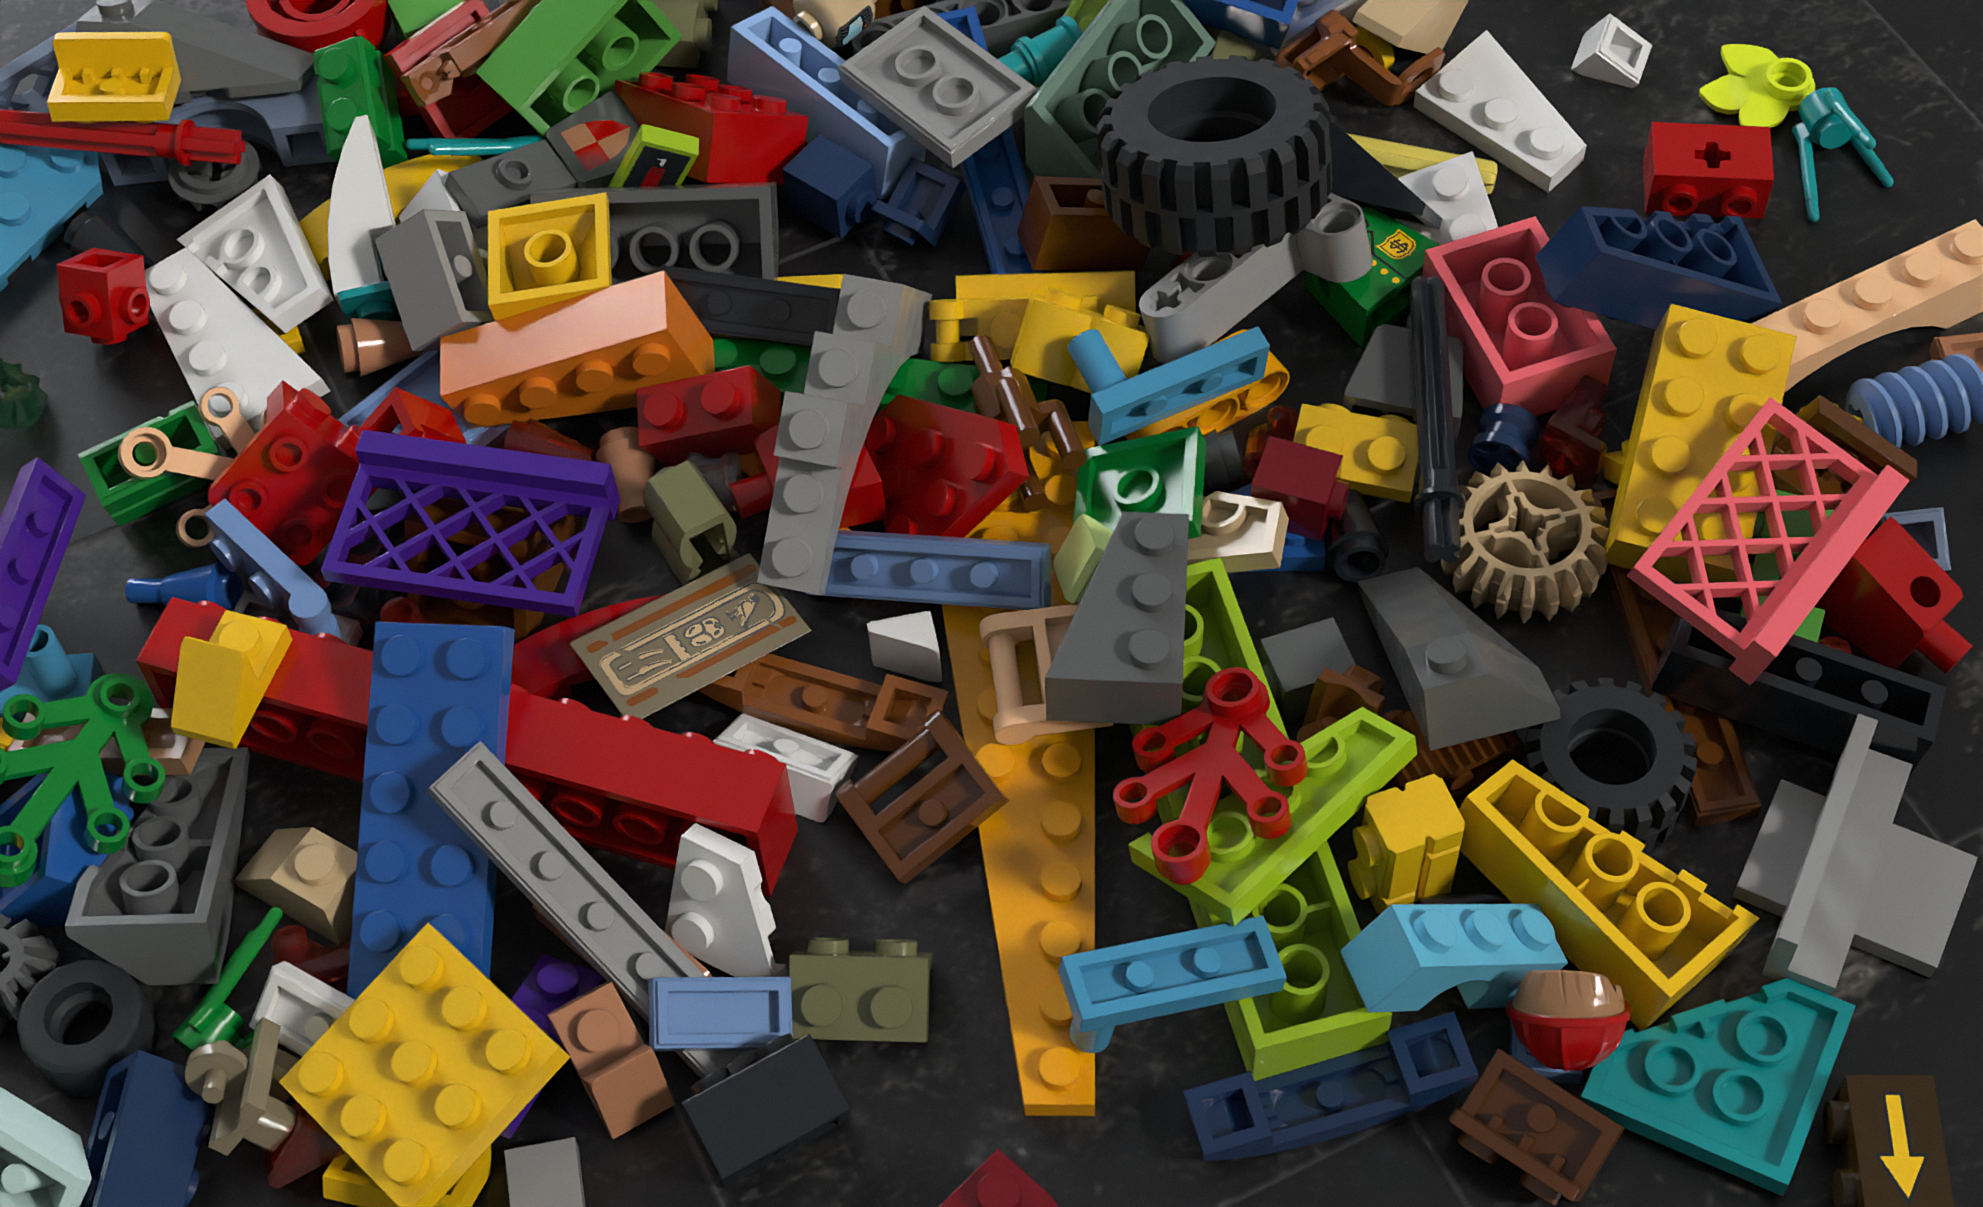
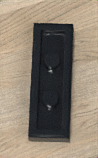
(757, 305)

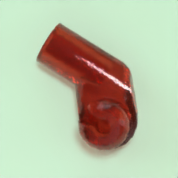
(1280, 424)
(309, 956)

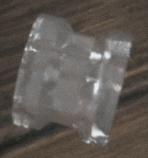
(719, 473)

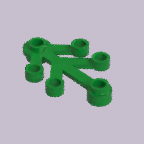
(77, 764)

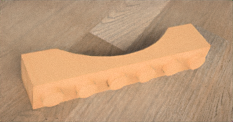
(1918, 288)

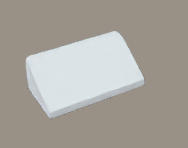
(812, 765)

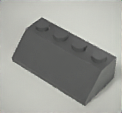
(688, 226)

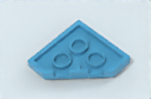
(38, 196)

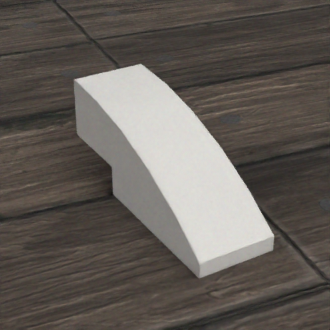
(358, 211)

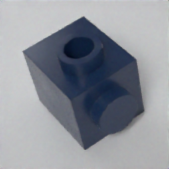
(830, 186)

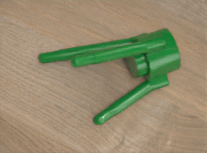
(212, 1017)

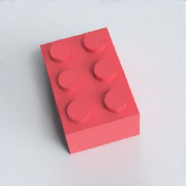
(1512, 332)

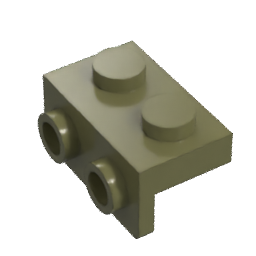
(860, 992)

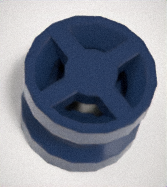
(1504, 438)

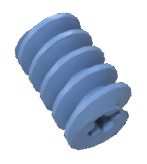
(1920, 400)

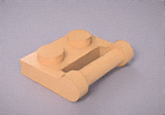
(999, 635)

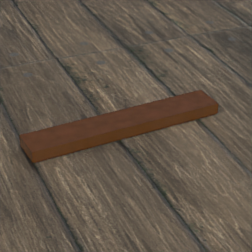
(1722, 781)

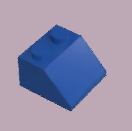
(60, 855)

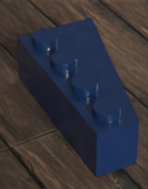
(1639, 266)

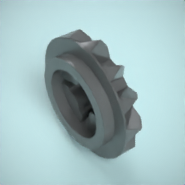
(194, 184)

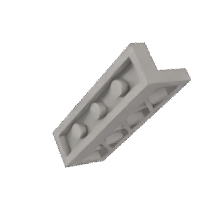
(1838, 864)

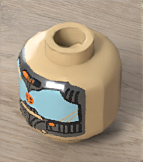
(834, 20)

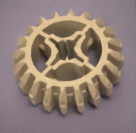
(1535, 524)

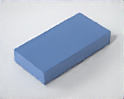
(718, 1012)

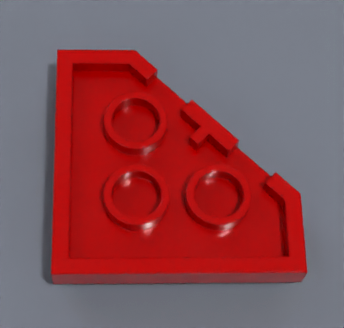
(942, 466)

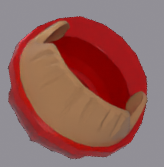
(1568, 1017)

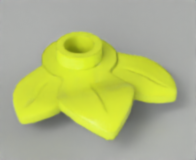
(1758, 86)

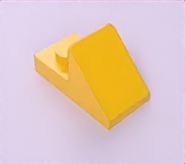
(226, 678)

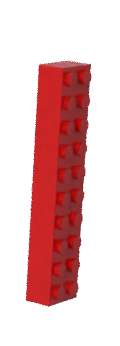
(597, 774)

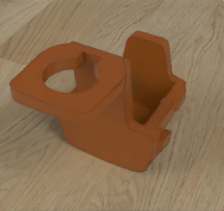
(1332, 51)

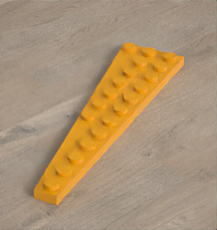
(1043, 839)

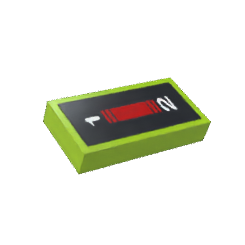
(656, 158)

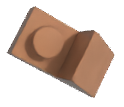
(611, 1059)

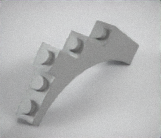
(827, 425)

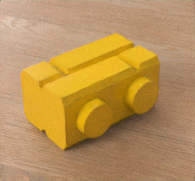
(1407, 844)

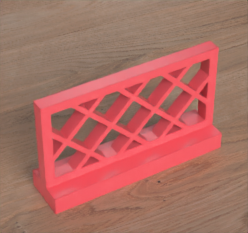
(1801, 580)

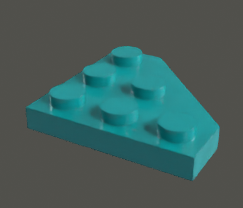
(1729, 1079)

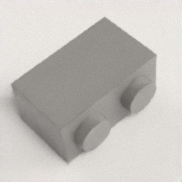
(435, 276)

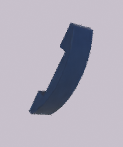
(1334, 1095)

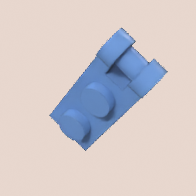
(270, 571)

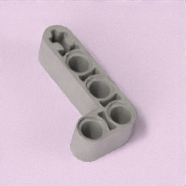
(1214, 293)

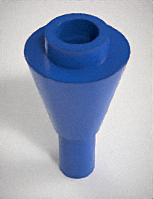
(206, 583)

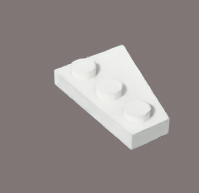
(1502, 113)
(262, 254)

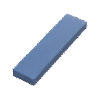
(941, 570)

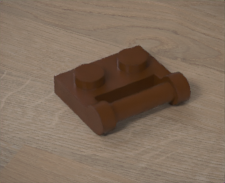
(930, 813)

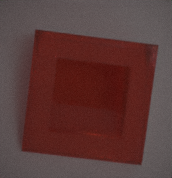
(301, 1151)

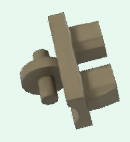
(245, 1089)

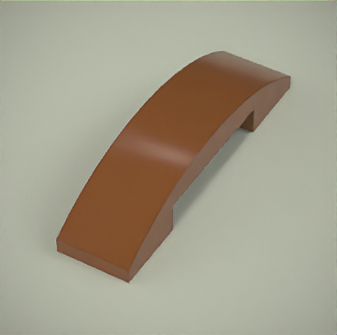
(828, 702)

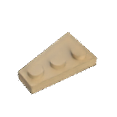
(1241, 531)

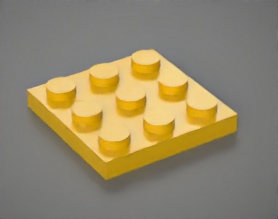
(424, 1071)

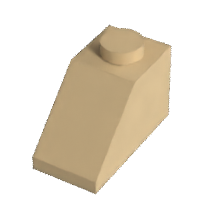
(1411, 23)
(306, 878)

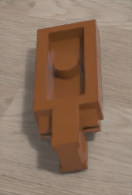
(464, 52)

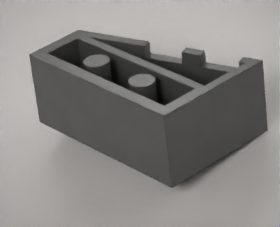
(1128, 631)

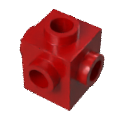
(103, 295)

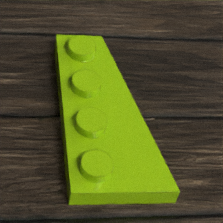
(1343, 768)

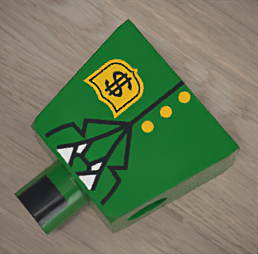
(1385, 289)

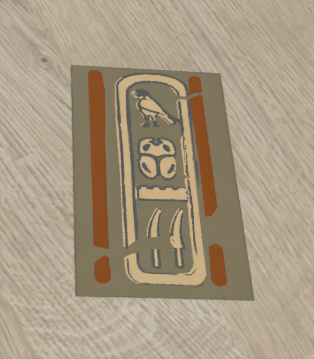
(689, 638)

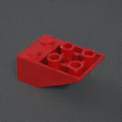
(737, 133)

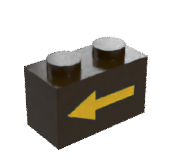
(1888, 1142)

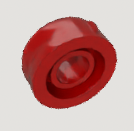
(320, 23)

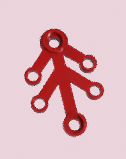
(1230, 704)

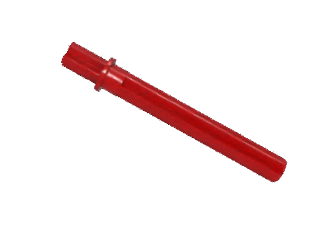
(160, 140)

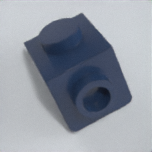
(920, 204)

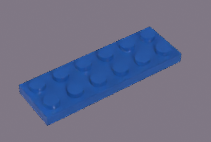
(429, 705)

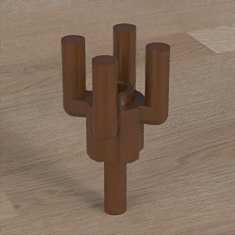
(1009, 398)

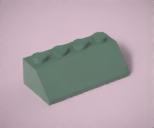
(1112, 51)

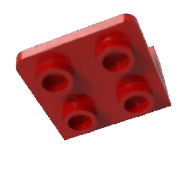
(293, 474)

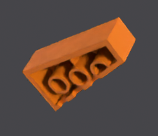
(574, 355)

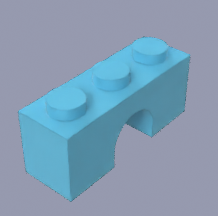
(1428, 948)

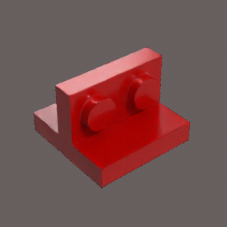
(472, 101)

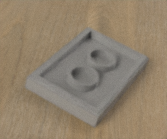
(938, 86)
(1910, 896)

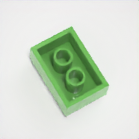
(574, 53)

